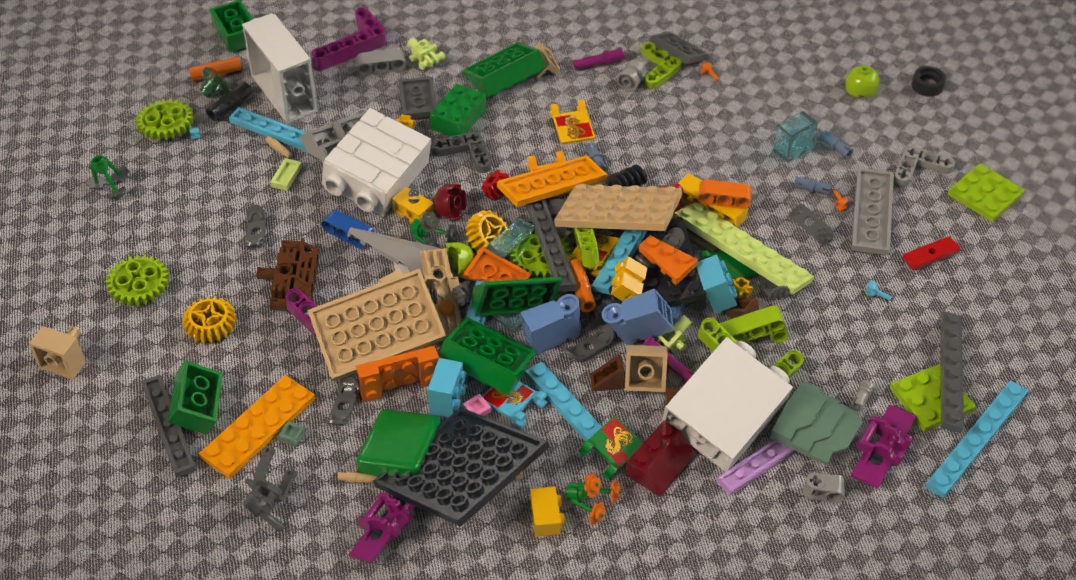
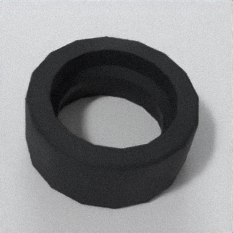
(926, 89)

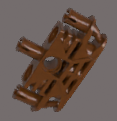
(293, 270)

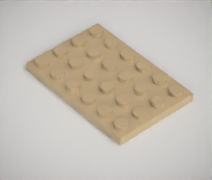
(619, 207)
(376, 323)

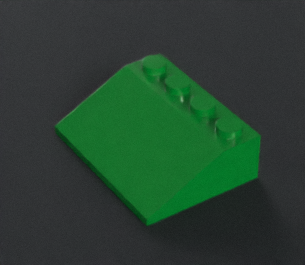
(504, 68)
(513, 295)
(487, 355)

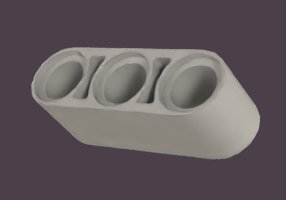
(380, 61)

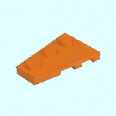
(668, 258)
(490, 267)

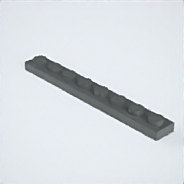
(551, 245)
(951, 372)

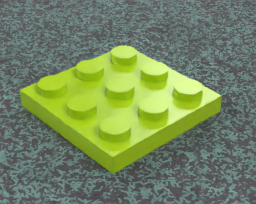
(986, 192)
(922, 397)

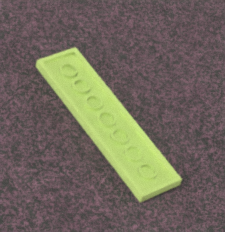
(744, 247)

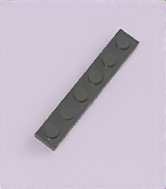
(171, 434)

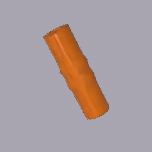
(221, 66)
(583, 288)

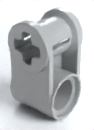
(826, 488)

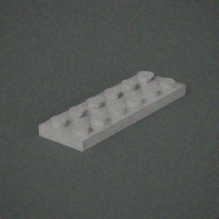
(872, 211)

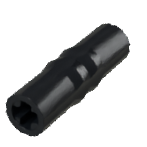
(228, 101)

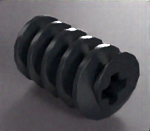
(628, 177)

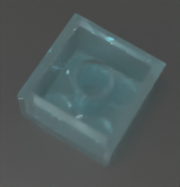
(795, 136)

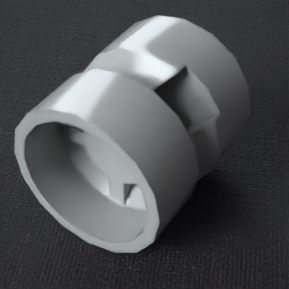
(631, 75)

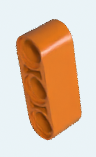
(725, 194)

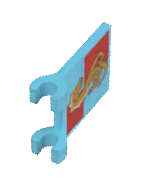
(515, 402)

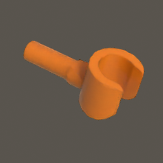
(707, 68)
(841, 202)

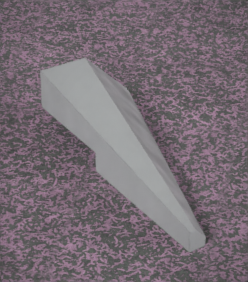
(326, 138)
(393, 248)

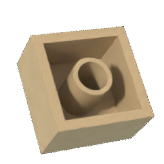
(58, 351)
(645, 368)

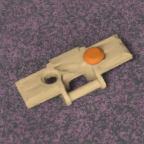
(446, 303)

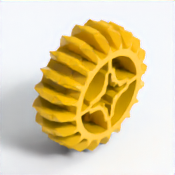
(482, 225)
(209, 319)

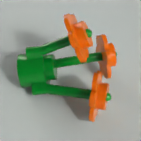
(579, 491)

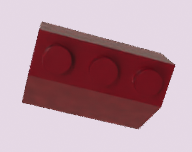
(660, 459)

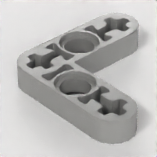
(913, 161)

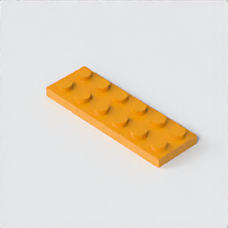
(551, 180)
(257, 426)

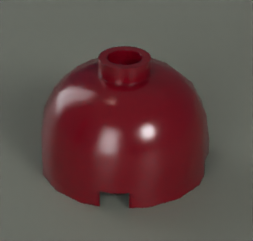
(450, 201)

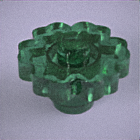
(213, 83)

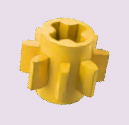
(406, 120)
(742, 287)

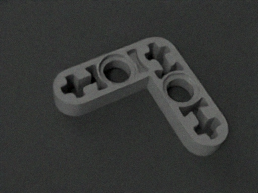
(470, 145)

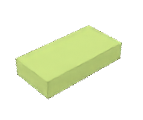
(286, 174)

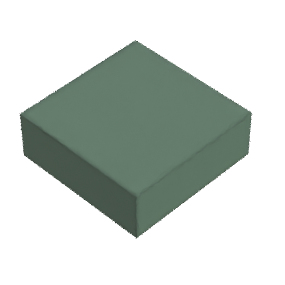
(292, 433)

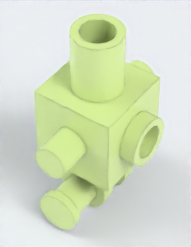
(424, 53)
(675, 339)

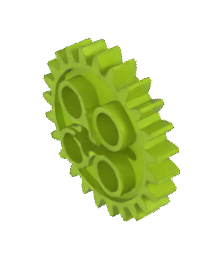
(164, 119)
(530, 257)
(137, 280)

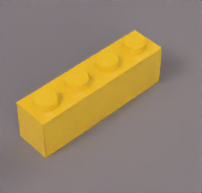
(690, 195)

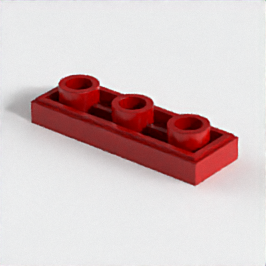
(931, 253)

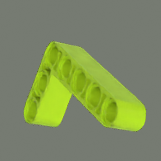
(587, 246)
(718, 334)

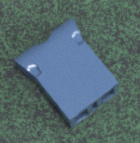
(639, 317)
(552, 323)

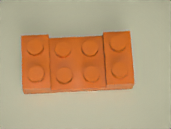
(396, 372)

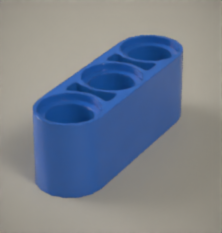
(339, 224)

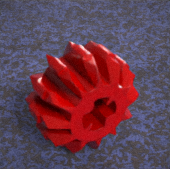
(490, 185)

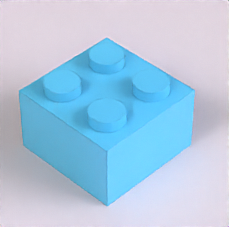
(717, 283)
(446, 388)

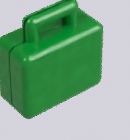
(397, 443)

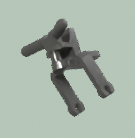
(265, 493)

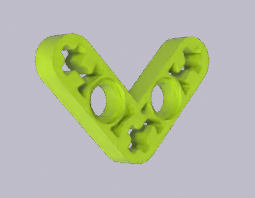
(669, 64)

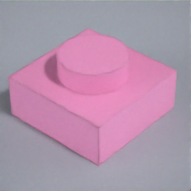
(477, 405)

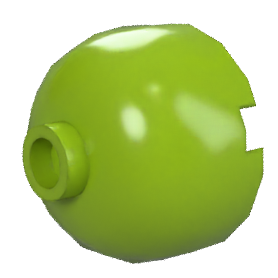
(862, 82)
(459, 257)

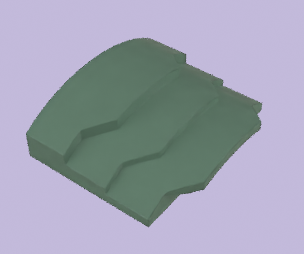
(816, 424)

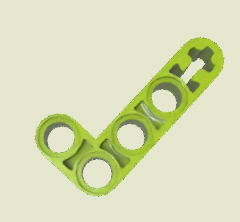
(757, 324)

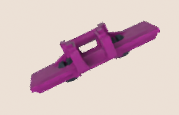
(888, 451)
(381, 529)

